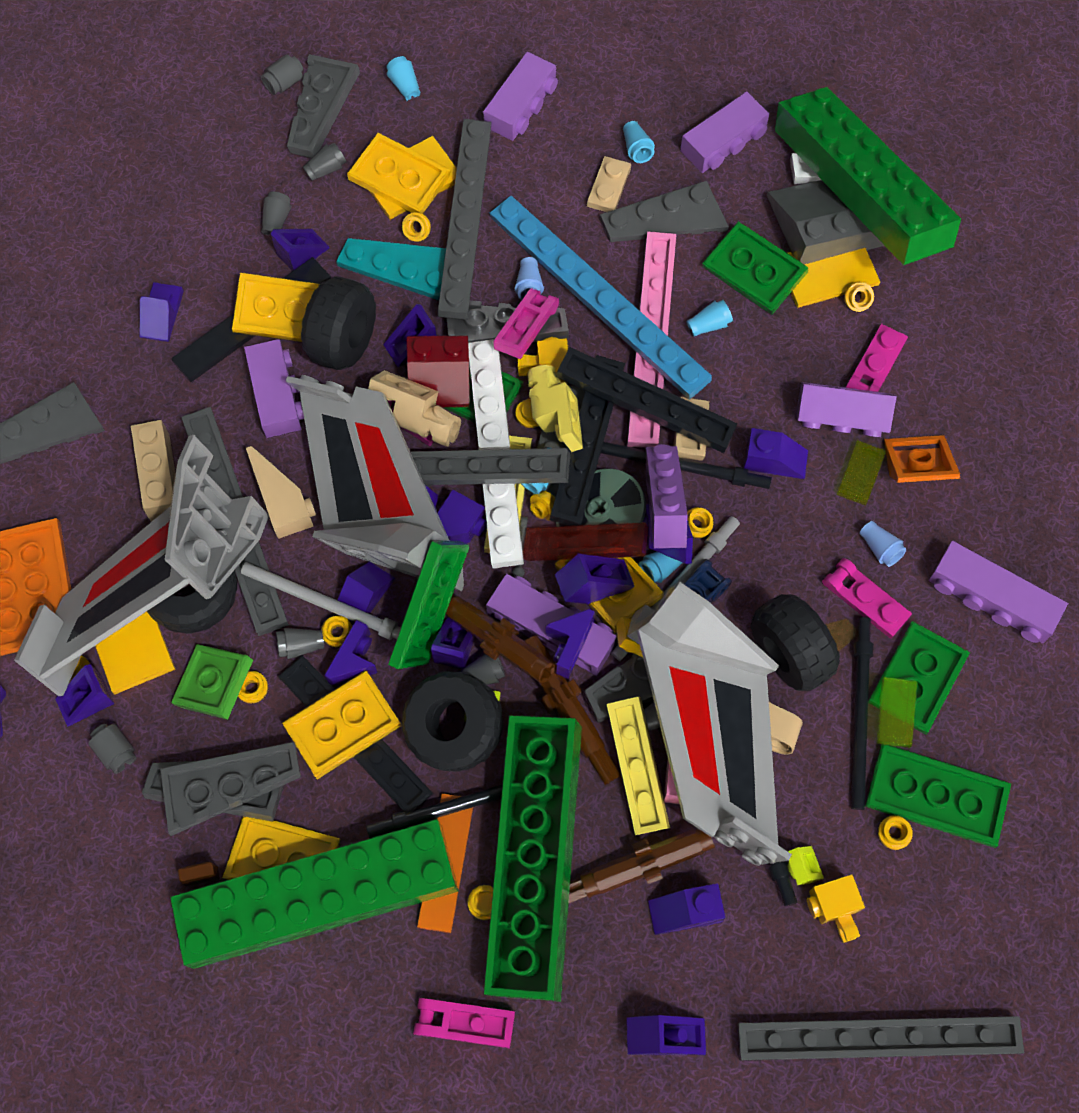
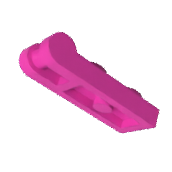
(525, 323)
(878, 359)
(867, 598)
(465, 1023)

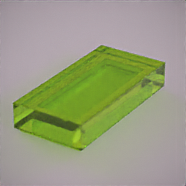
(861, 472)
(896, 712)

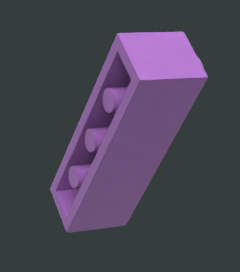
(666, 497)
(998, 593)
(533, 610)

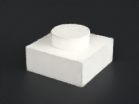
(801, 171)

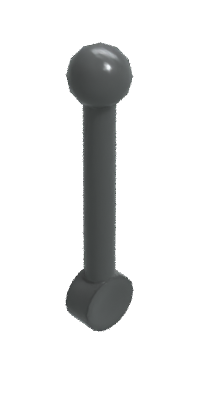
(518, 570)

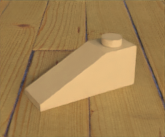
(282, 498)

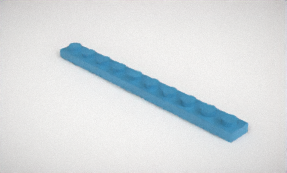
(601, 298)

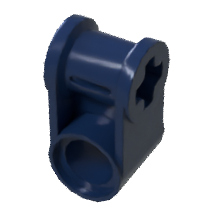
(708, 582)

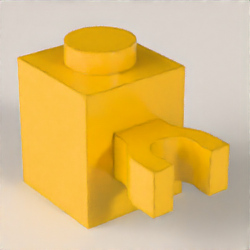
(549, 352)
(837, 902)

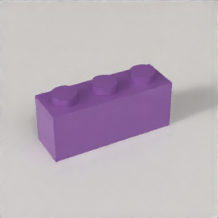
(521, 96)
(725, 133)
(273, 395)
(845, 408)

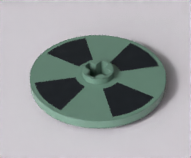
(616, 494)

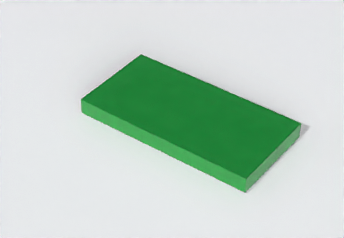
(429, 603)
(938, 795)

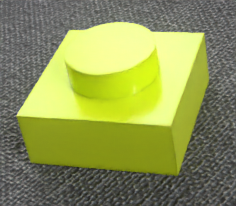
(804, 865)

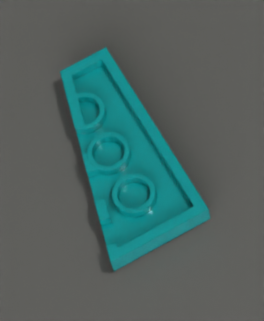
(398, 264)

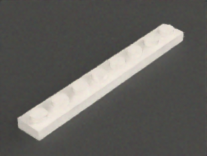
(494, 435)

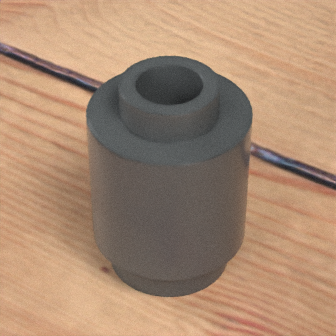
(282, 74)
(112, 747)

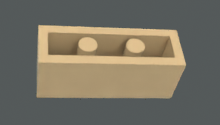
(154, 466)

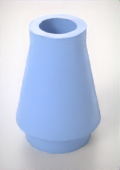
(528, 277)
(883, 544)

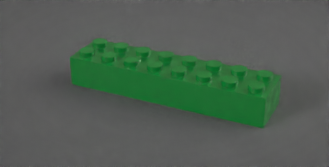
(867, 176)
(534, 859)
(313, 894)

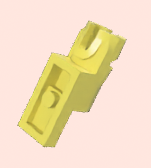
(554, 406)

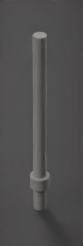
(713, 544)
(386, 628)

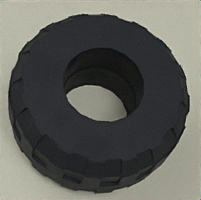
(338, 323)
(193, 611)
(796, 641)
(423, 715)

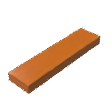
(440, 912)

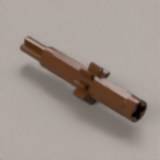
(500, 639)
(563, 698)
(644, 862)

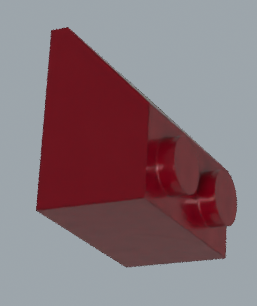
(442, 366)

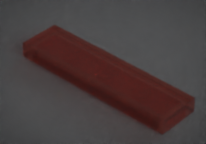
(595, 540)

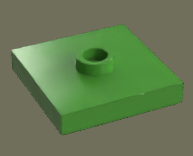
(212, 681)

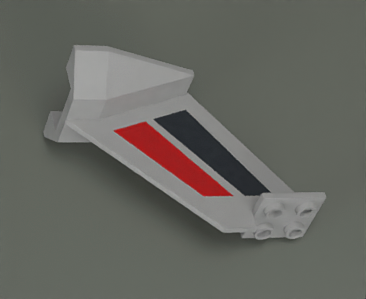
(367, 479)
(189, 543)
(713, 720)

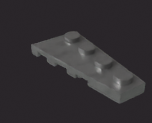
(487, 321)

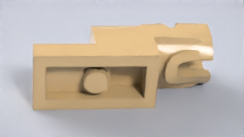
(416, 408)

